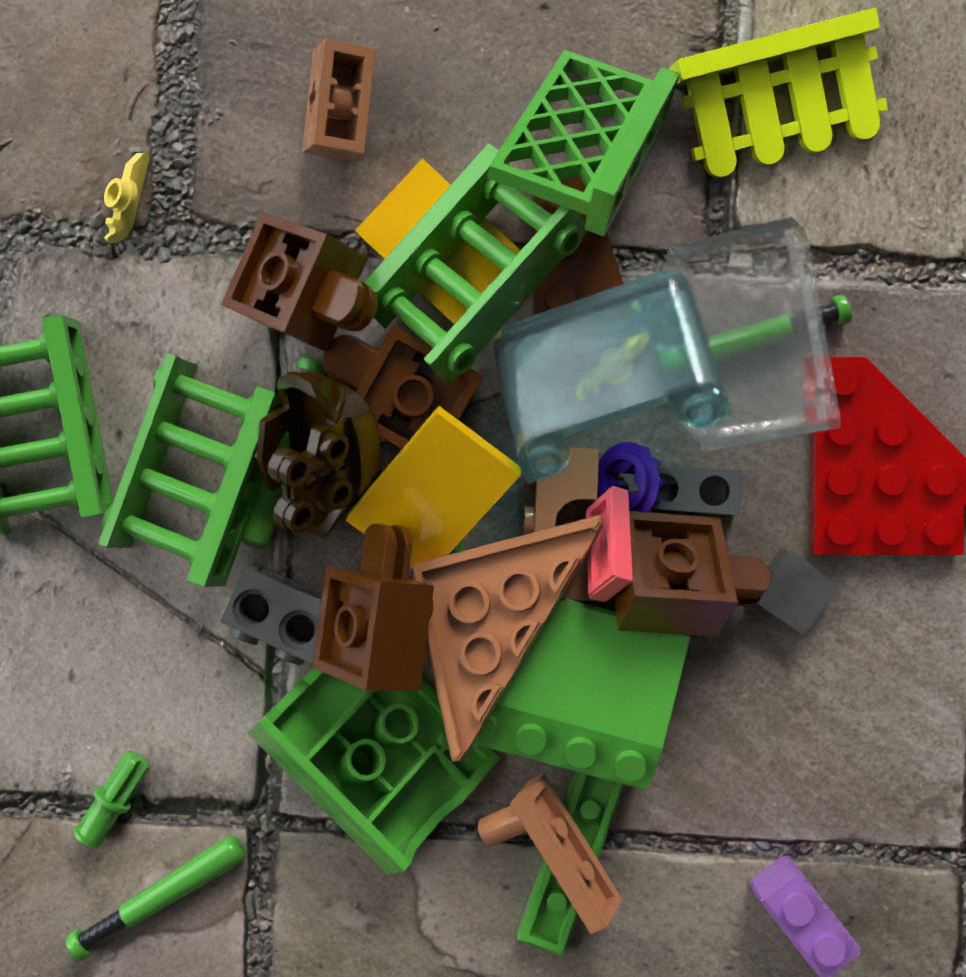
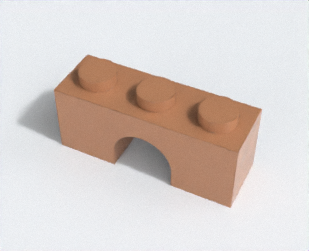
(575, 482)

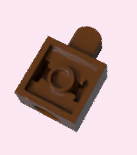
(301, 283)
(398, 382)
(701, 575)
(375, 616)

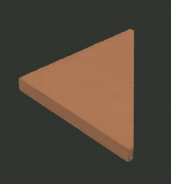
(489, 615)

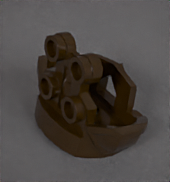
(330, 453)

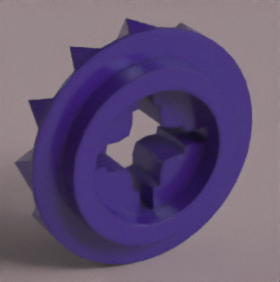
(636, 460)

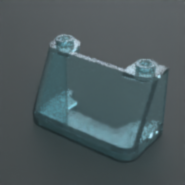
(604, 363)

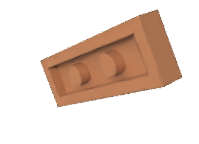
(560, 842)

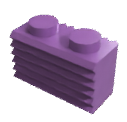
(804, 917)

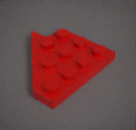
(885, 475)

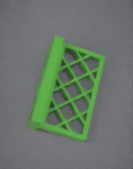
(622, 146)

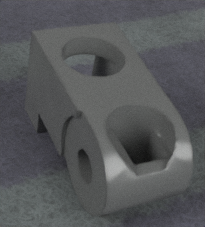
(700, 490)

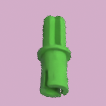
(111, 799)

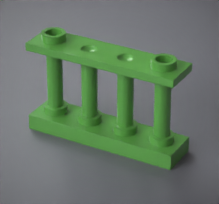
(439, 234)
(81, 438)
(225, 509)

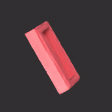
(610, 555)

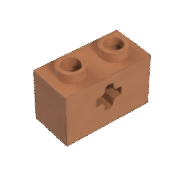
(338, 100)

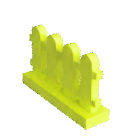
(805, 86)

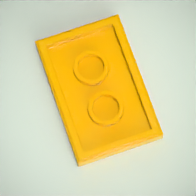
(403, 210)
(437, 486)

